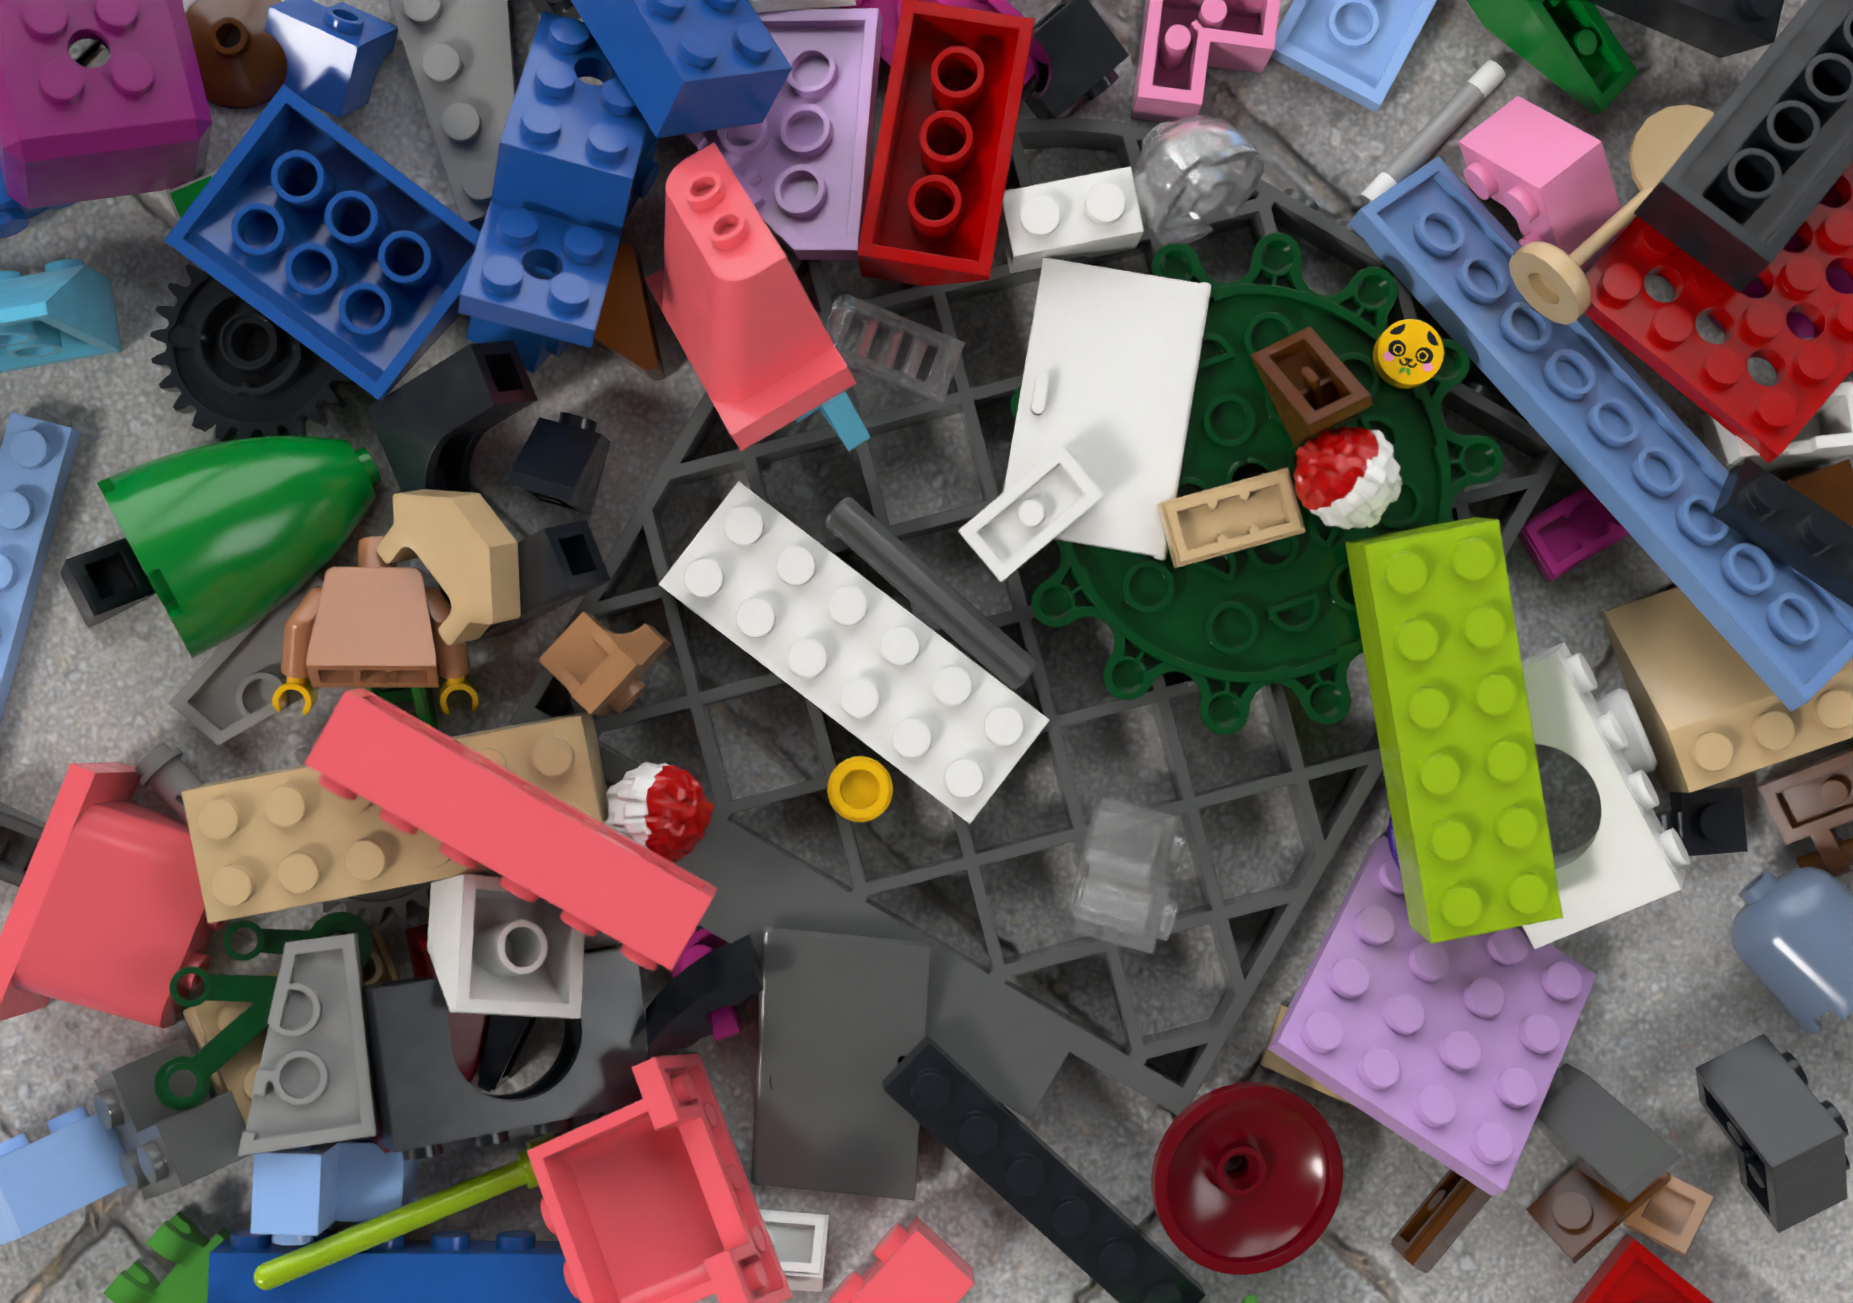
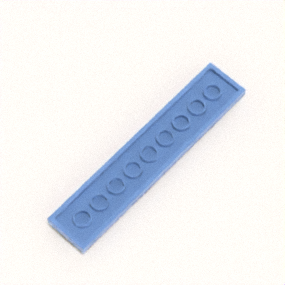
(1606, 430)

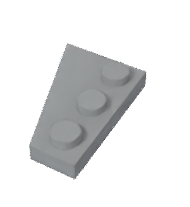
(241, 676)
(316, 1052)

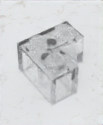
(1122, 873)

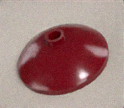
(1267, 1205)

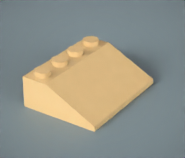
(1706, 704)

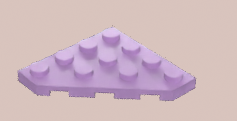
(815, 145)

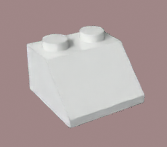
(503, 951)

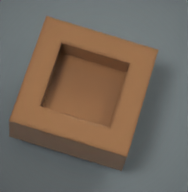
(1672, 1216)

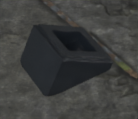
(106, 581)

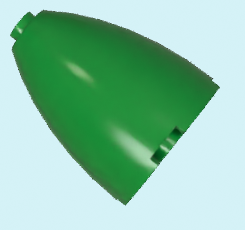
(239, 525)

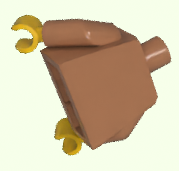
(371, 631)

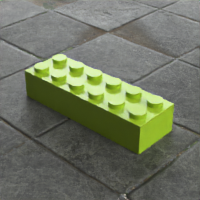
(1454, 728)

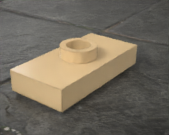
(1231, 518)

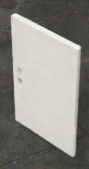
(1116, 385)

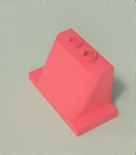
(740, 305)
(106, 906)
(658, 1199)

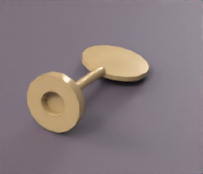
(1552, 278)

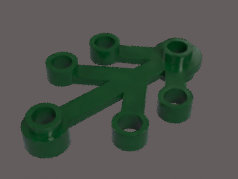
(243, 989)

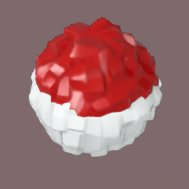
(1347, 476)
(660, 809)

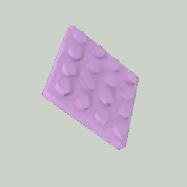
(1437, 1036)

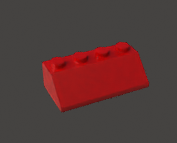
(944, 145)

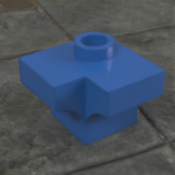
(330, 52)

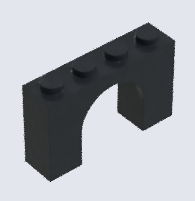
(430, 440)
(431, 1103)

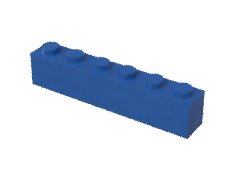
(400, 1271)

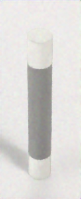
(1436, 130)

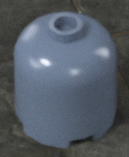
(1799, 942)

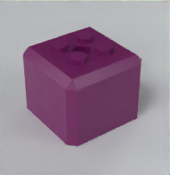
(104, 128)

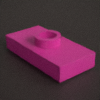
(1569, 533)

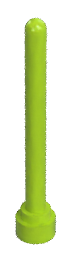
(400, 1220)

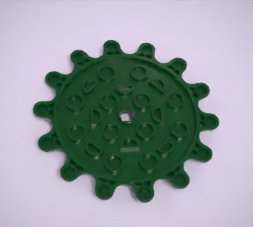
(1288, 604)

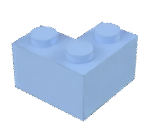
(56, 1172)
(312, 1186)

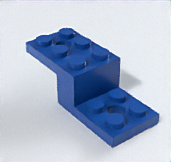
(557, 190)

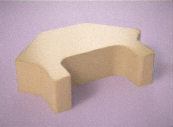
(465, 553)

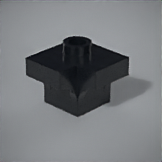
(1071, 58)

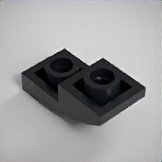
(684, 1006)

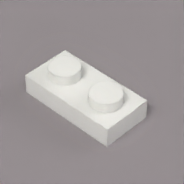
(1031, 513)

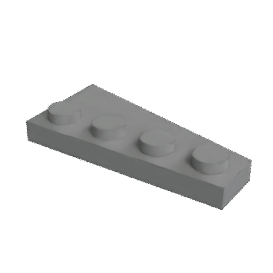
(466, 85)

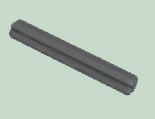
(930, 593)

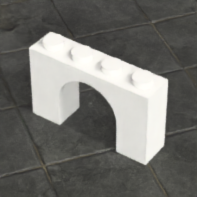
(1630, 853)

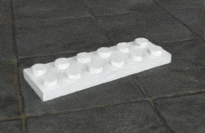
(854, 652)

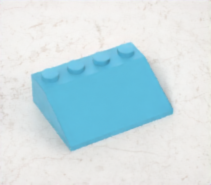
(56, 316)

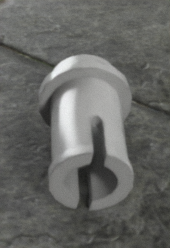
(167, 776)

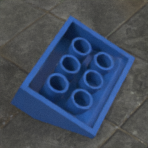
(330, 244)

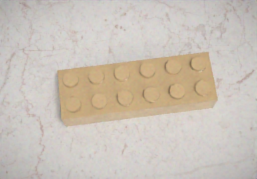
(293, 843)

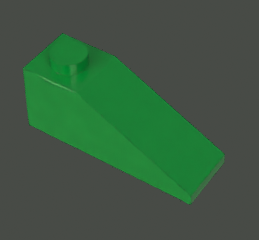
(1565, 43)

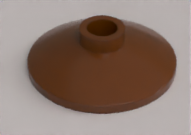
(241, 74)

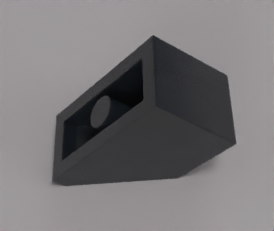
(562, 463)

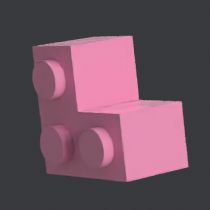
(1187, 37)
(1543, 174)

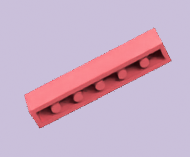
(510, 827)

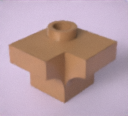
(603, 666)

